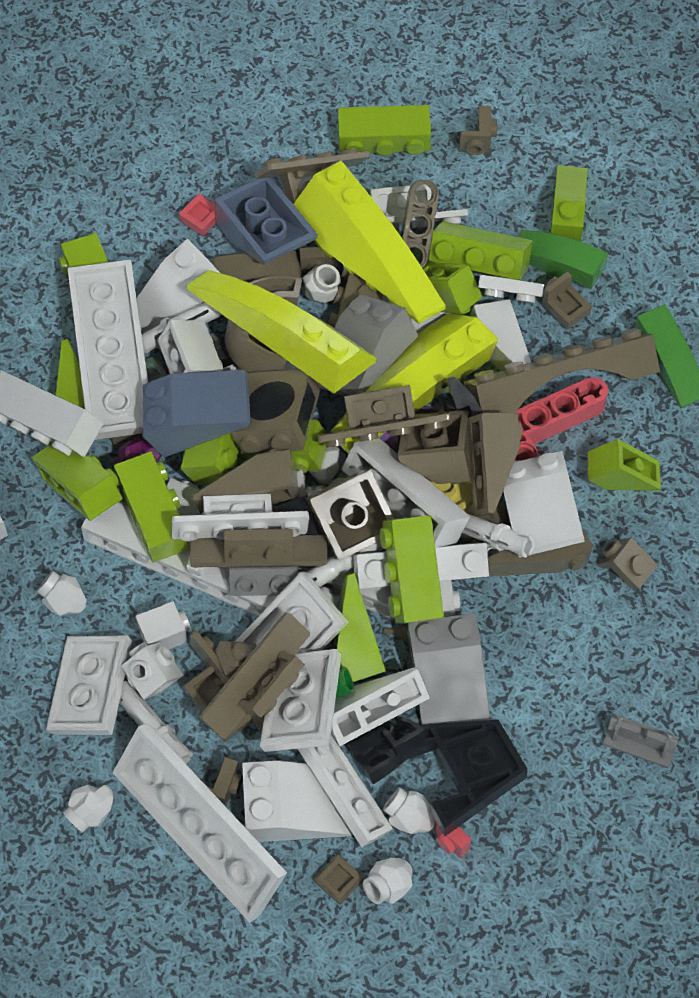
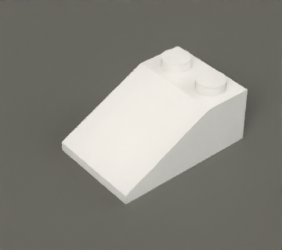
(167, 289)
(543, 502)
(288, 803)

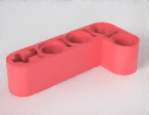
(582, 399)

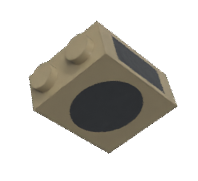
(279, 411)

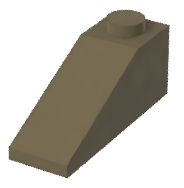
(493, 449)
(262, 474)
(552, 561)

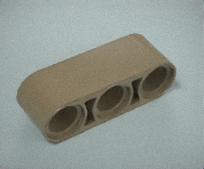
(427, 211)
(249, 269)

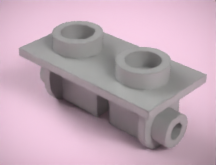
(260, 580)
(641, 741)

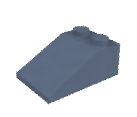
(262, 220)
(194, 408)

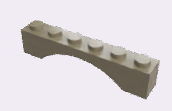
(625, 356)

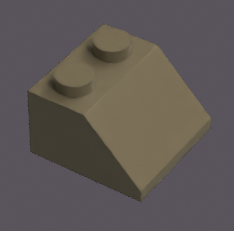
(439, 452)
(350, 513)

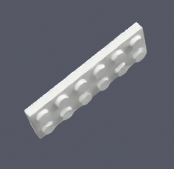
(109, 345)
(199, 822)

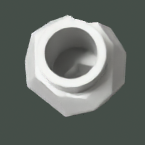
(322, 283)
(331, 467)
(62, 594)
(89, 806)
(409, 812)
(388, 880)

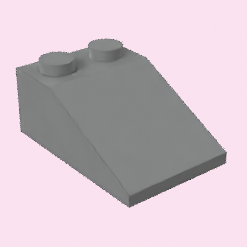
(380, 330)
(451, 667)

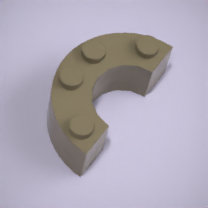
(248, 351)

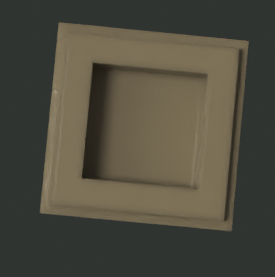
(339, 879)

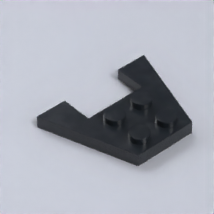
(479, 763)

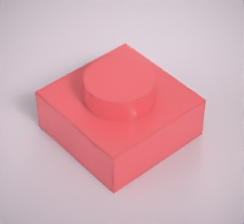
(199, 215)
(454, 842)

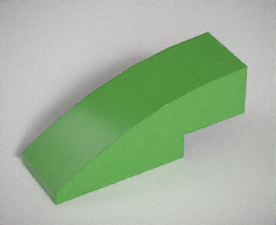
(561, 254)
(674, 356)

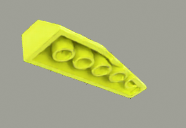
(365, 241)
(285, 329)
(446, 348)

